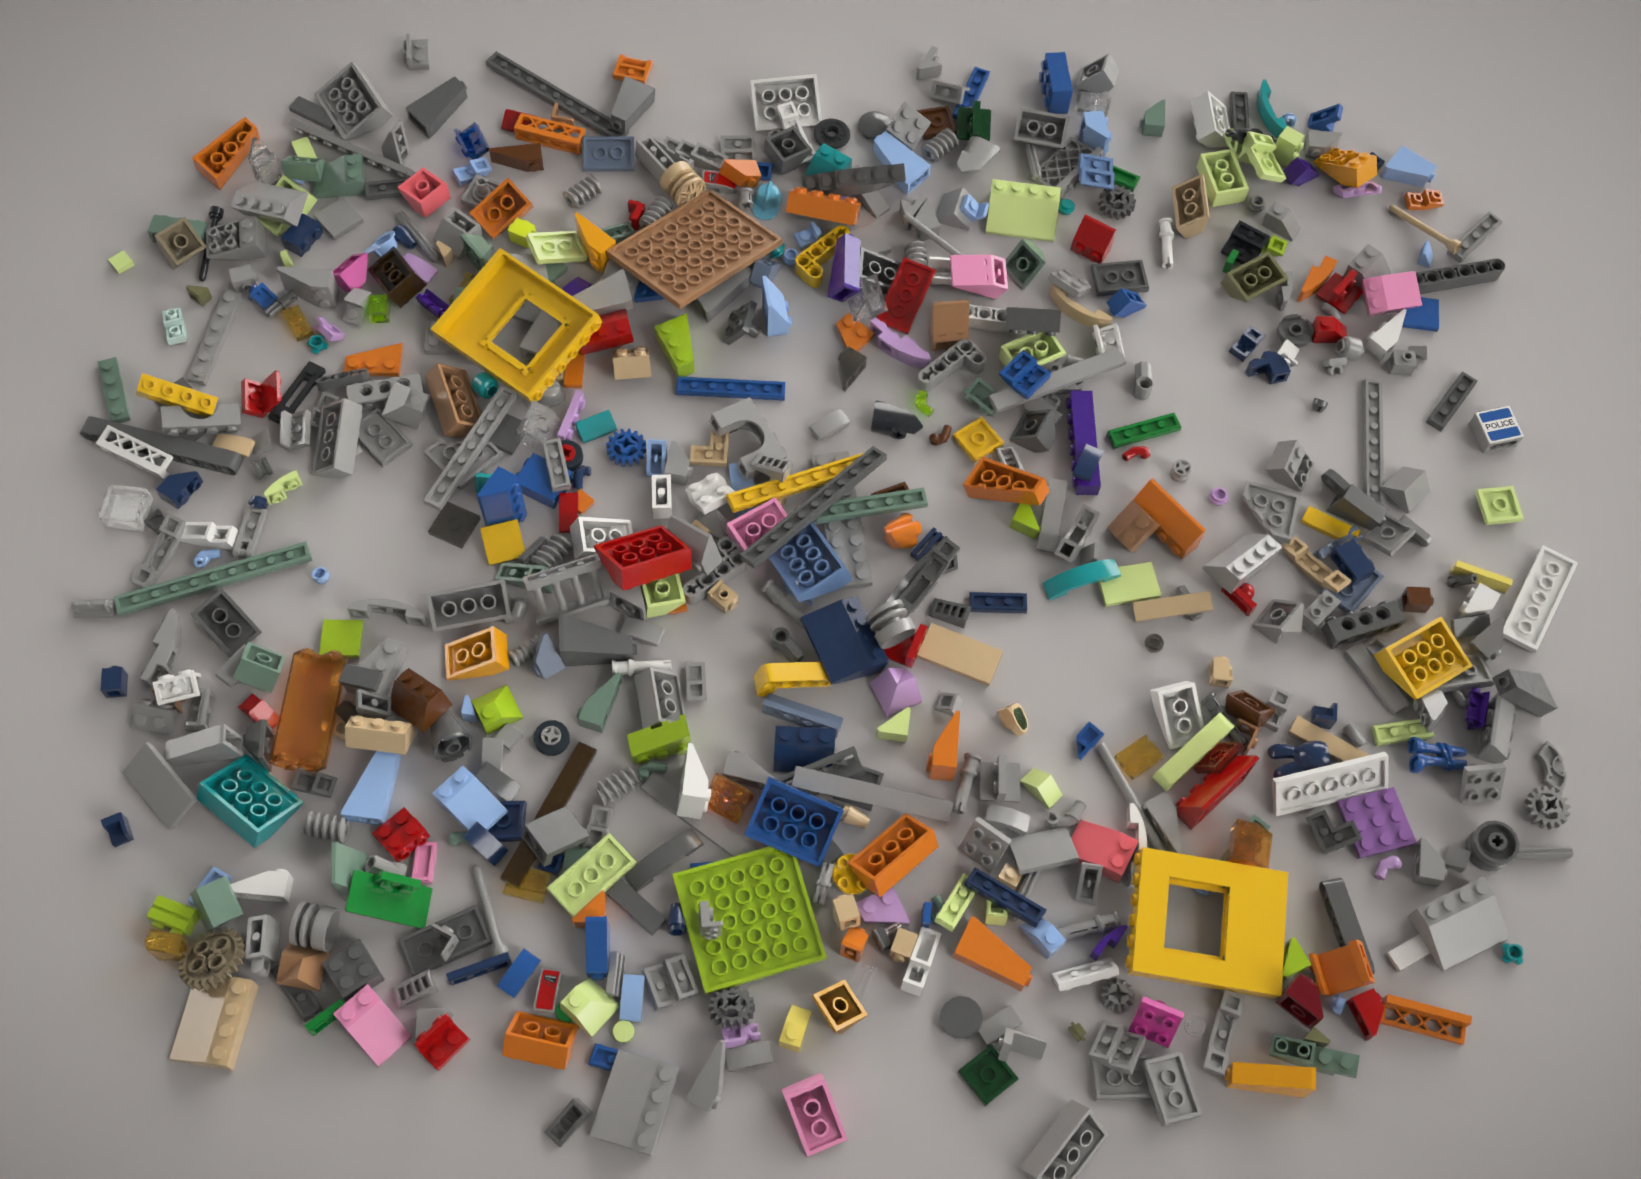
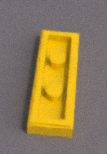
(1326, 524)

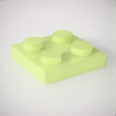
(1499, 505)

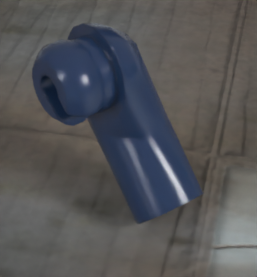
(579, 474)

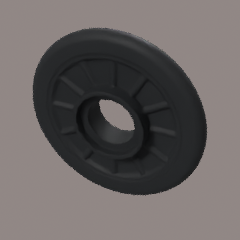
(840, 128)

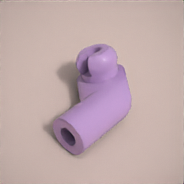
(1386, 864)

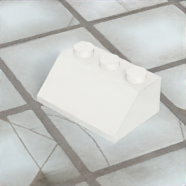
(1210, 120)

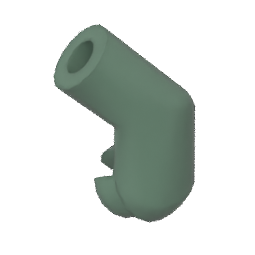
(650, 767)

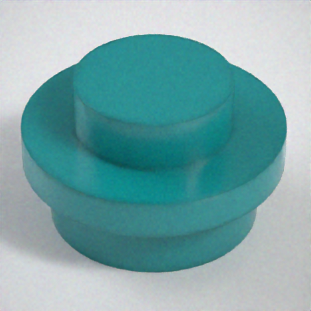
(1066, 206)

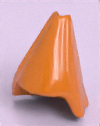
(902, 532)

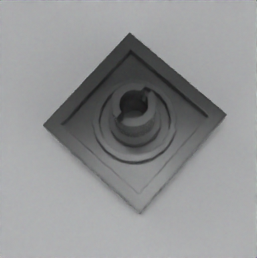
(741, 323)

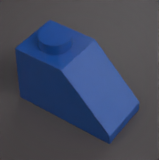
(1125, 303)

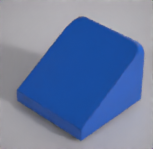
(766, 170)

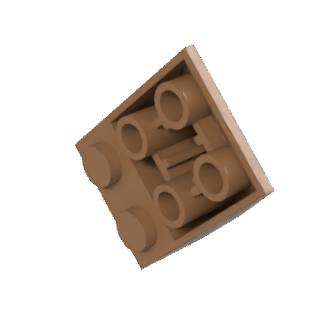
(948, 324)

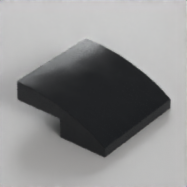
(1247, 241)

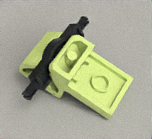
(1256, 149)

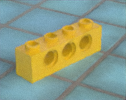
(176, 395)

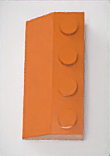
(1176, 526)
(893, 854)

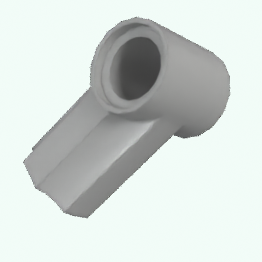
(1143, 380)
(376, 864)

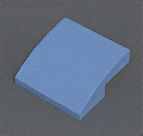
(1096, 171)

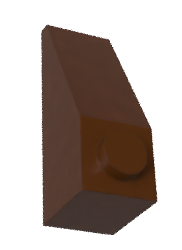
(521, 157)

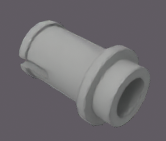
(1354, 735)

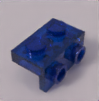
(472, 141)

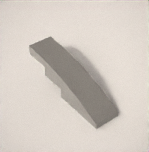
(701, 154)
(1052, 515)

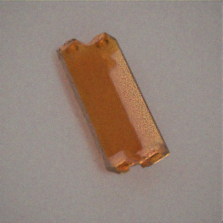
(308, 711)

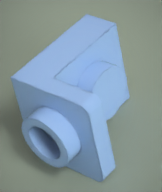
(973, 209)
(808, 236)

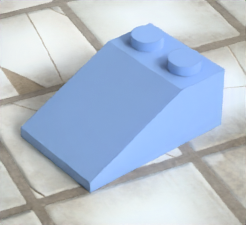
(774, 309)
(469, 800)

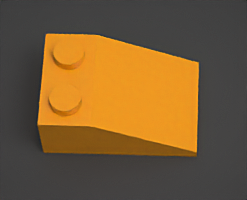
(594, 242)
(477, 655)

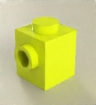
(518, 231)

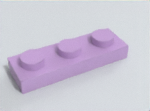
(572, 416)

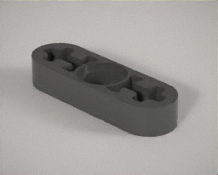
(343, 379)

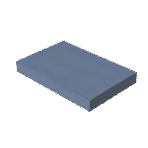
(608, 154)
(1354, 595)

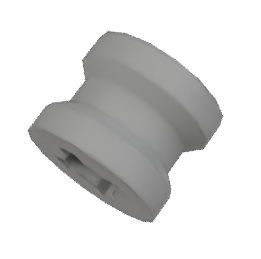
(1182, 466)

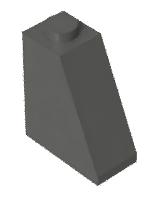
(1358, 508)

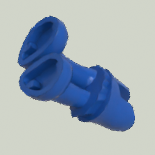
(1443, 752)

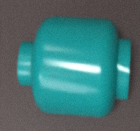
(485, 385)

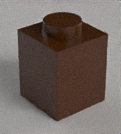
(1417, 599)

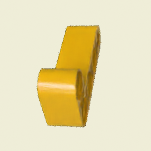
(810, 260)
(789, 675)

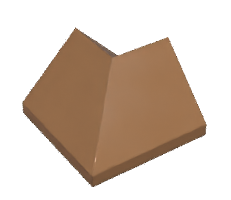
(301, 967)

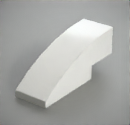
(209, 535)
(920, 961)

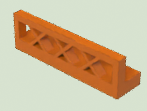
(547, 137)
(1427, 1012)

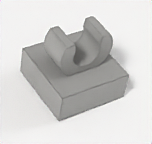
(1335, 363)

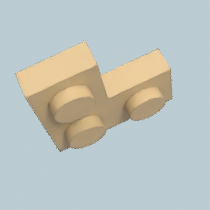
(711, 455)

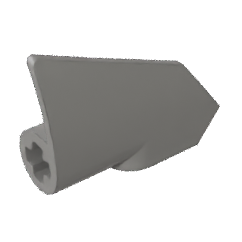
(976, 154)

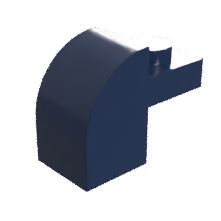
(1272, 365)

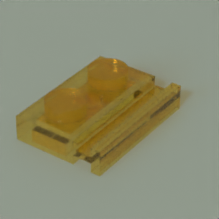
(1139, 757)
(532, 888)

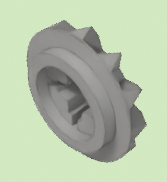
(1111, 1001)

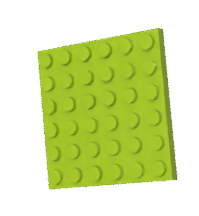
(763, 916)

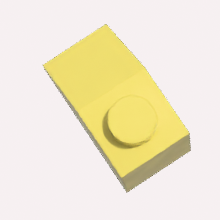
(795, 1028)

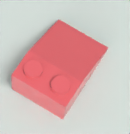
(1103, 847)

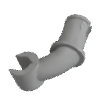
(1064, 361)
(1070, 818)

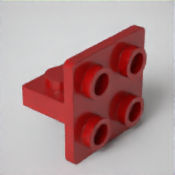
(1341, 291)

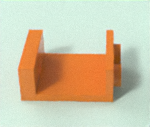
(1341, 969)

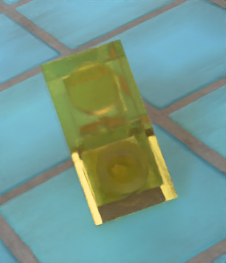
(166, 945)

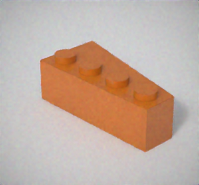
(226, 153)
(1005, 483)

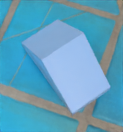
(656, 457)

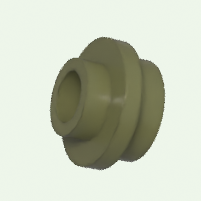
(1077, 1031)

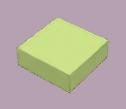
(121, 262)

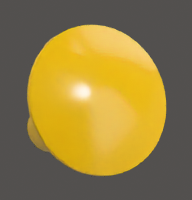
(845, 878)

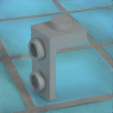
(1020, 1043)

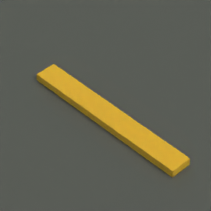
(792, 485)

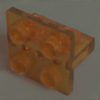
(728, 798)

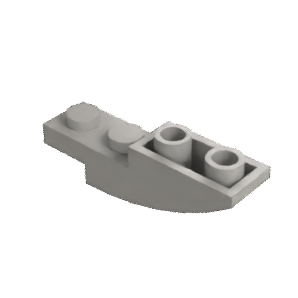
(167, 642)

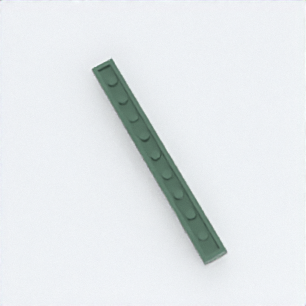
(212, 578)

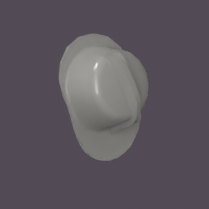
(552, 396)

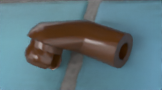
(937, 439)

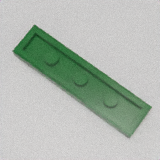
(1144, 430)

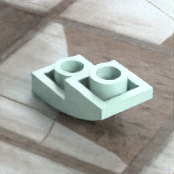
(174, 326)

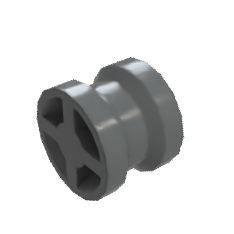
(262, 468)

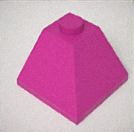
(352, 272)

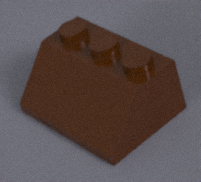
(418, 700)

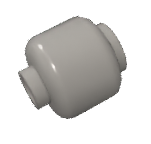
(1350, 348)

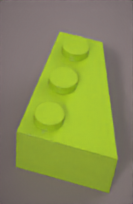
(659, 742)

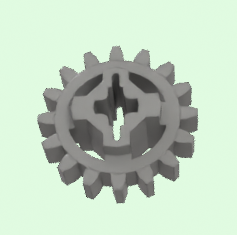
(1537, 803)

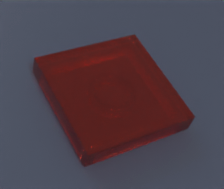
(1218, 758)

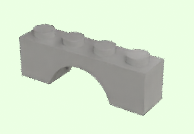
(177, 421)

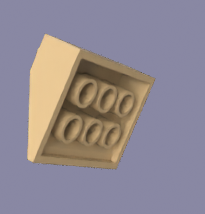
(215, 1024)

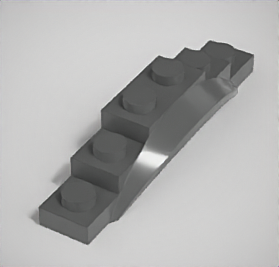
(855, 180)
(924, 575)

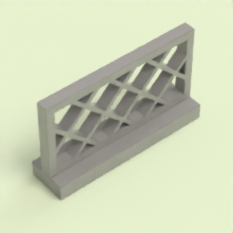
(1071, 181)

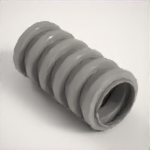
(524, 651)

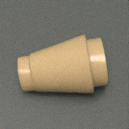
(854, 817)

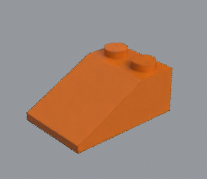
(501, 208)
(943, 759)

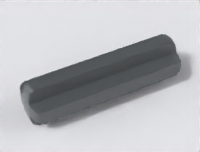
(526, 557)

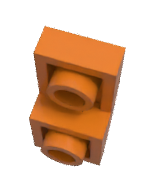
(1422, 201)

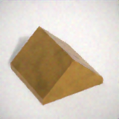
(839, 1006)

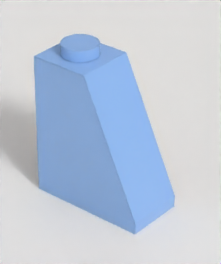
(1409, 168)

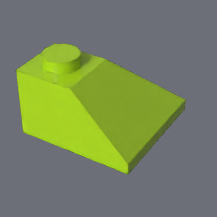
(497, 709)

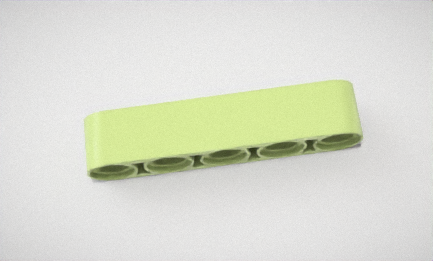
(1193, 751)

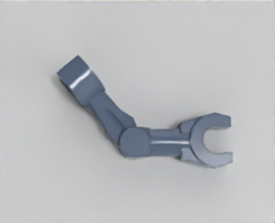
(1323, 552)

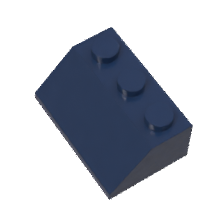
(801, 746)

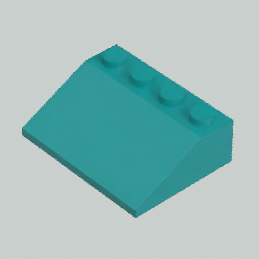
(248, 799)

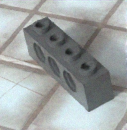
(1338, 636)

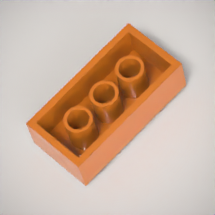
(822, 206)

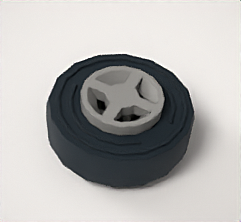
(546, 733)

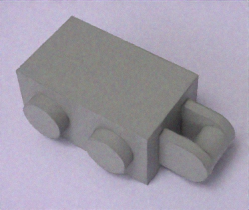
(262, 943)

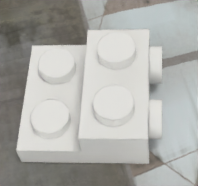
(708, 493)

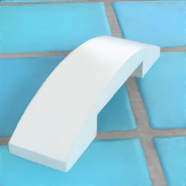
(789, 118)
(1135, 821)

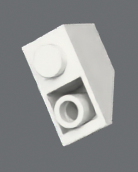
(1480, 601)

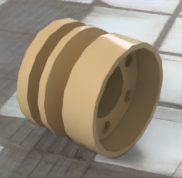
(681, 183)

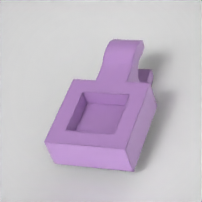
(330, 331)

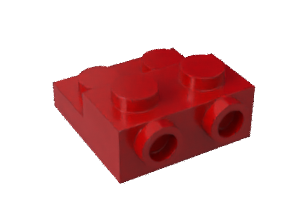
(401, 835)

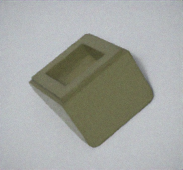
(199, 294)
(1317, 1037)

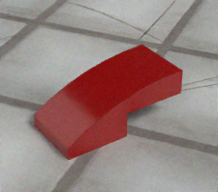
(568, 510)

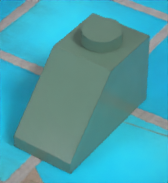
(1154, 120)

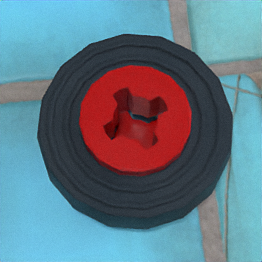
(575, 456)

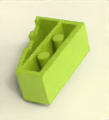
(676, 344)

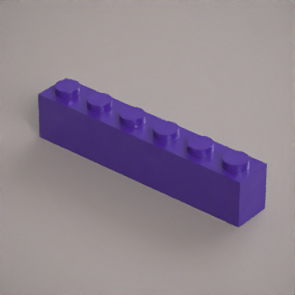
(1082, 432)

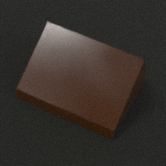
(1248, 708)

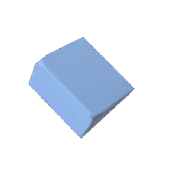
(1425, 255)
(467, 710)

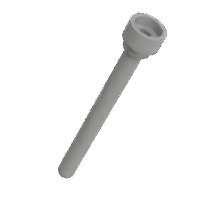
(931, 234)
(498, 947)

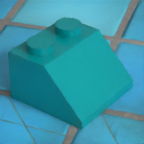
(828, 160)

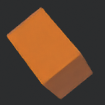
(594, 908)

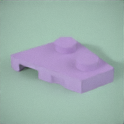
(1366, 189)

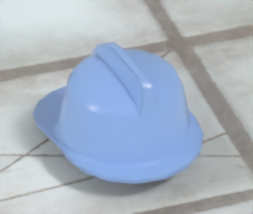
(382, 244)

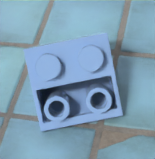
(1094, 130)

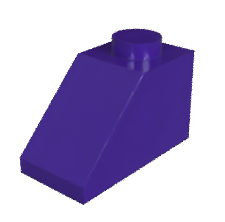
(1300, 172)

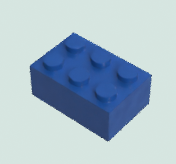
(1056, 83)

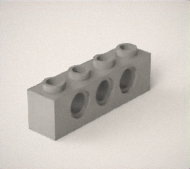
(376, 388)

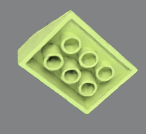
(1023, 210)

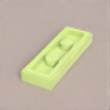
(1399, 732)
(955, 905)

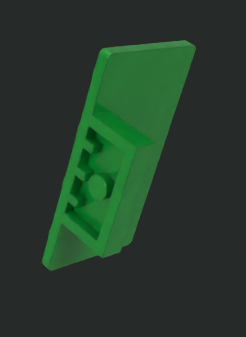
(389, 898)

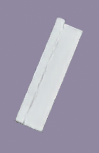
(134, 459)

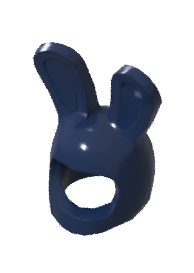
(1305, 756)

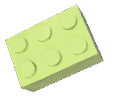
(1223, 177)

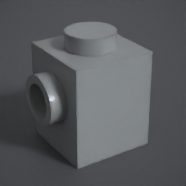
(243, 278)
(1402, 362)

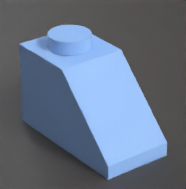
(1044, 937)

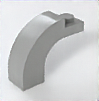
(1078, 534)

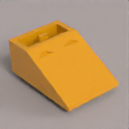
(1348, 166)

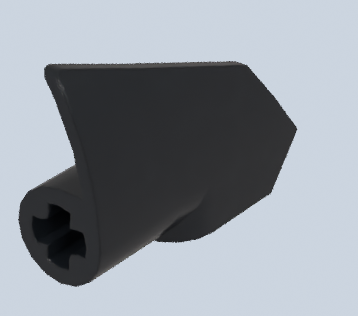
(894, 420)

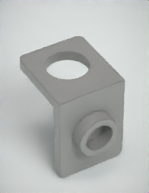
(448, 933)

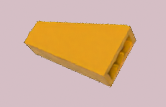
(1271, 1079)

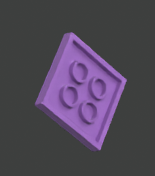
(1379, 822)

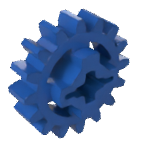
(628, 445)

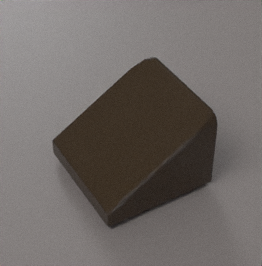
(346, 710)

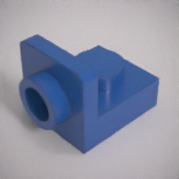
(262, 295)

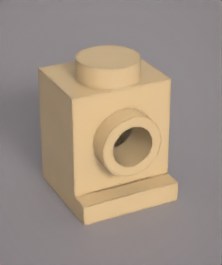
(722, 603)
(1220, 672)

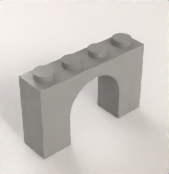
(747, 416)

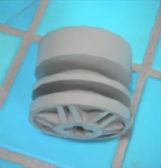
(890, 622)
(314, 926)

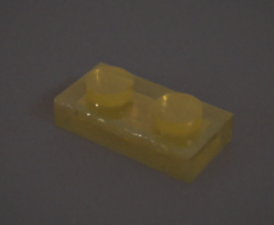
(297, 323)

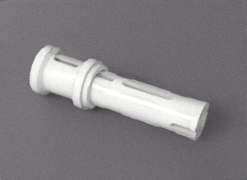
(1166, 236)
(630, 667)

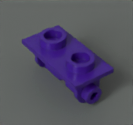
(432, 303)
(1477, 711)

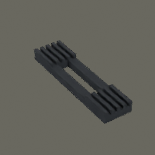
(311, 373)

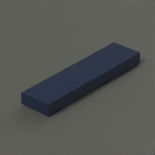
(1005, 897)

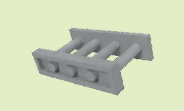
(554, 576)

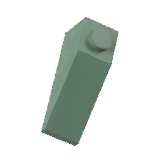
(514, 572)
(599, 705)

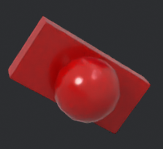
(1242, 598)

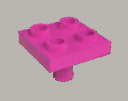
(1156, 1021)

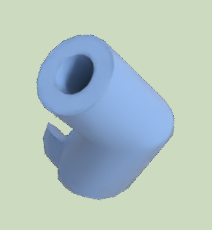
(205, 556)

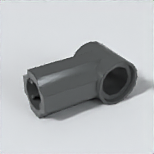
(788, 647)

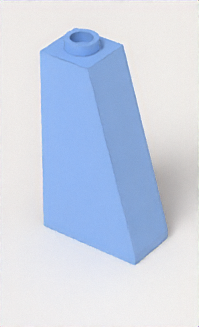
(892, 151)
(374, 790)

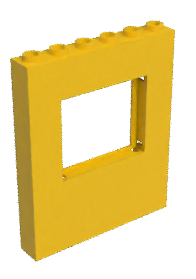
(490, 304)
(1250, 923)

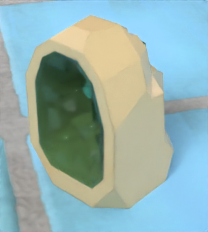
(1014, 719)

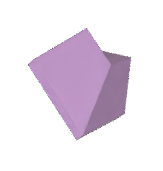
(896, 690)

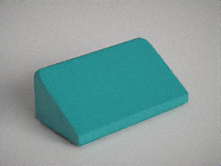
(596, 426)

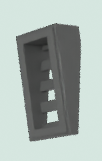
(957, 607)
(575, 1102)

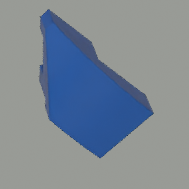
(1087, 739)

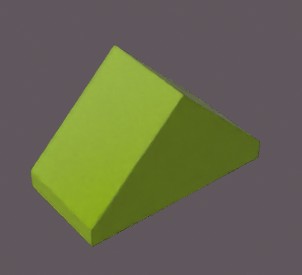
(1025, 521)
(1294, 959)

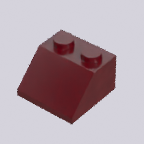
(1302, 1001)

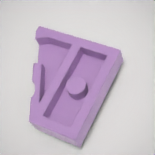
(882, 909)

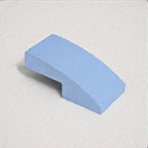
(466, 174)
(632, 997)

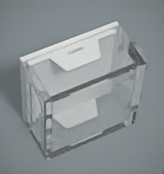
(125, 507)

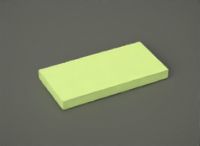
(591, 874)

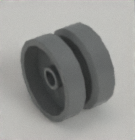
(1492, 846)

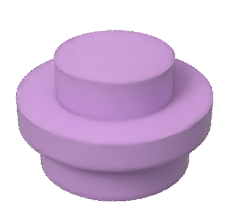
(1218, 496)

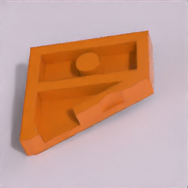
(854, 333)

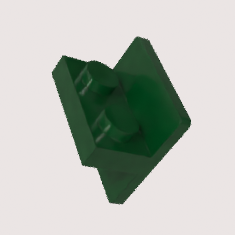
(973, 122)

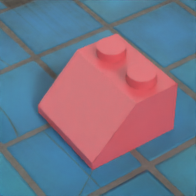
(424, 192)

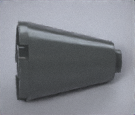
(449, 738)

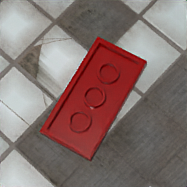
(906, 295)

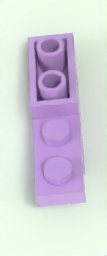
(902, 349)

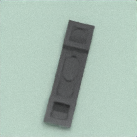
(662, 858)

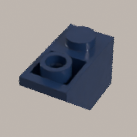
(179, 487)

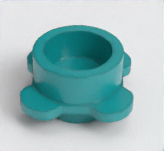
(778, 252)
(317, 339)
(1516, 949)

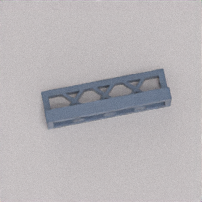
(800, 713)

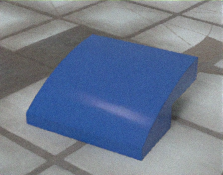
(1024, 374)

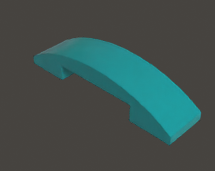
(1273, 124)
(1081, 576)

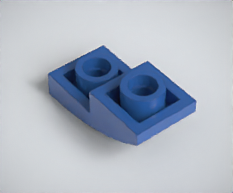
(519, 973)

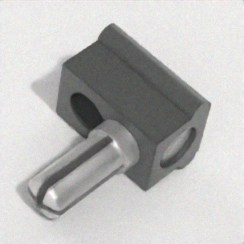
(881, 936)

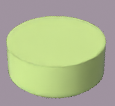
(286, 259)
(623, 1031)

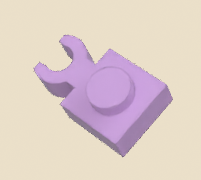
(739, 1036)

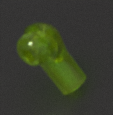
(921, 403)

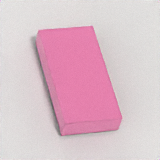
(424, 862)

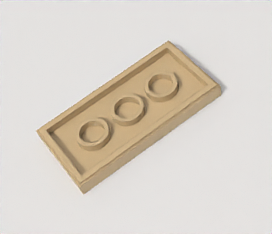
(960, 654)

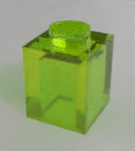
(379, 308)

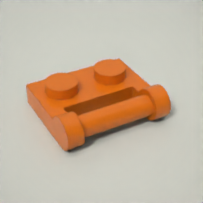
(632, 68)

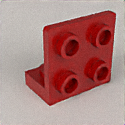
(907, 651)
(441, 1041)

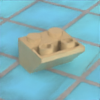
(631, 363)

